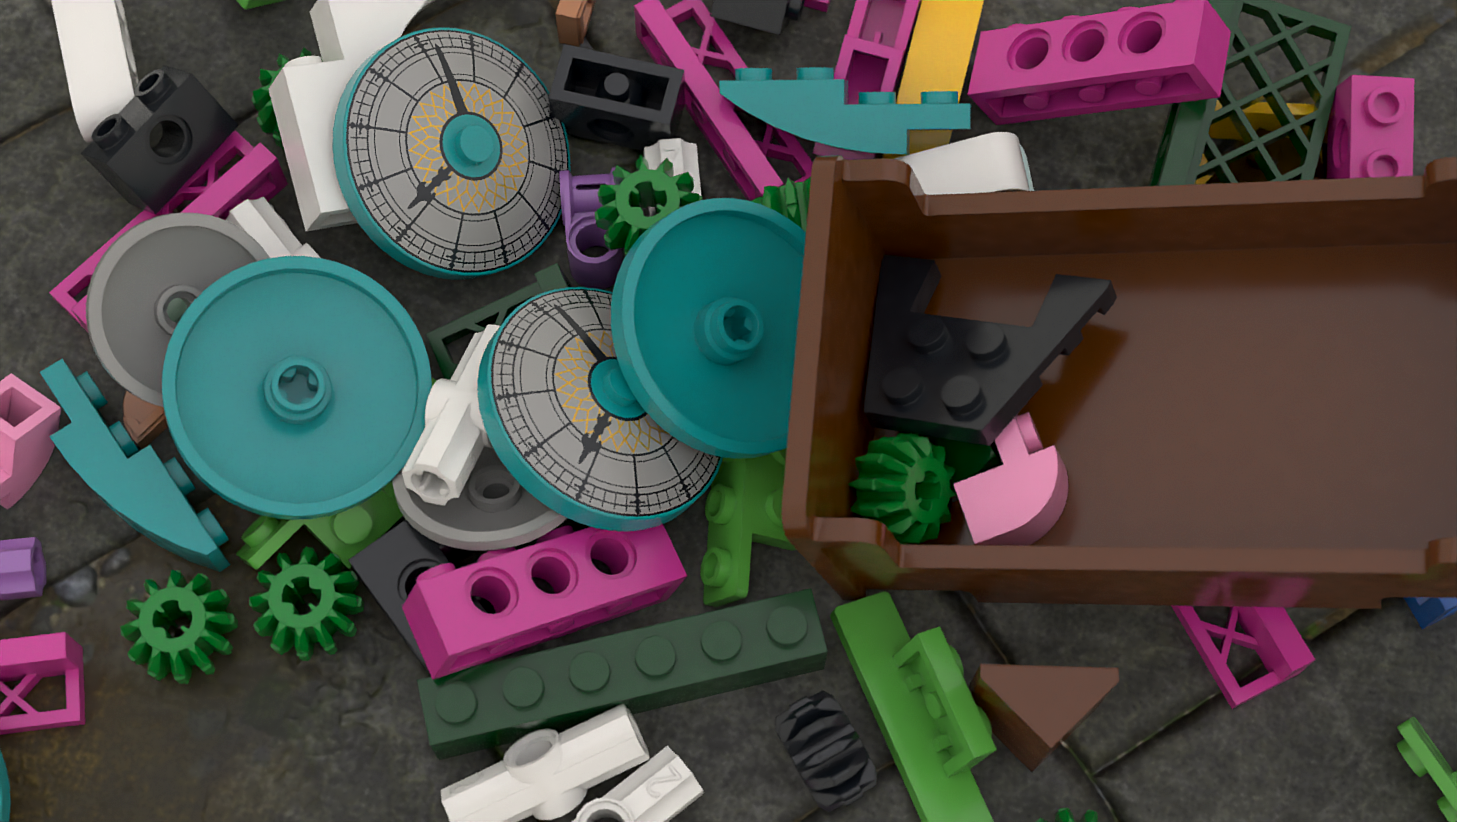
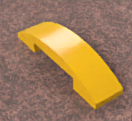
(938, 60)

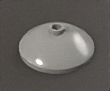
(140, 277)
(487, 515)

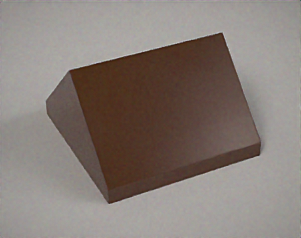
(1039, 705)

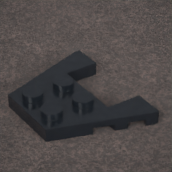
(959, 373)

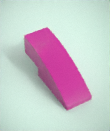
(873, 55)

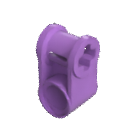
(578, 208)

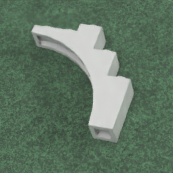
(310, 90)

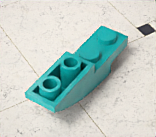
(819, 110)
(128, 480)

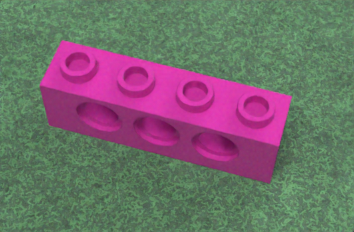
(1101, 62)
(1371, 128)
(460, 636)

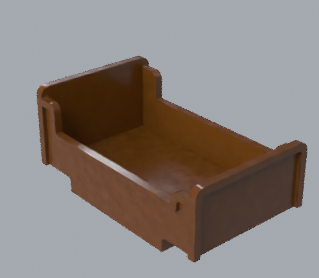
(1231, 431)

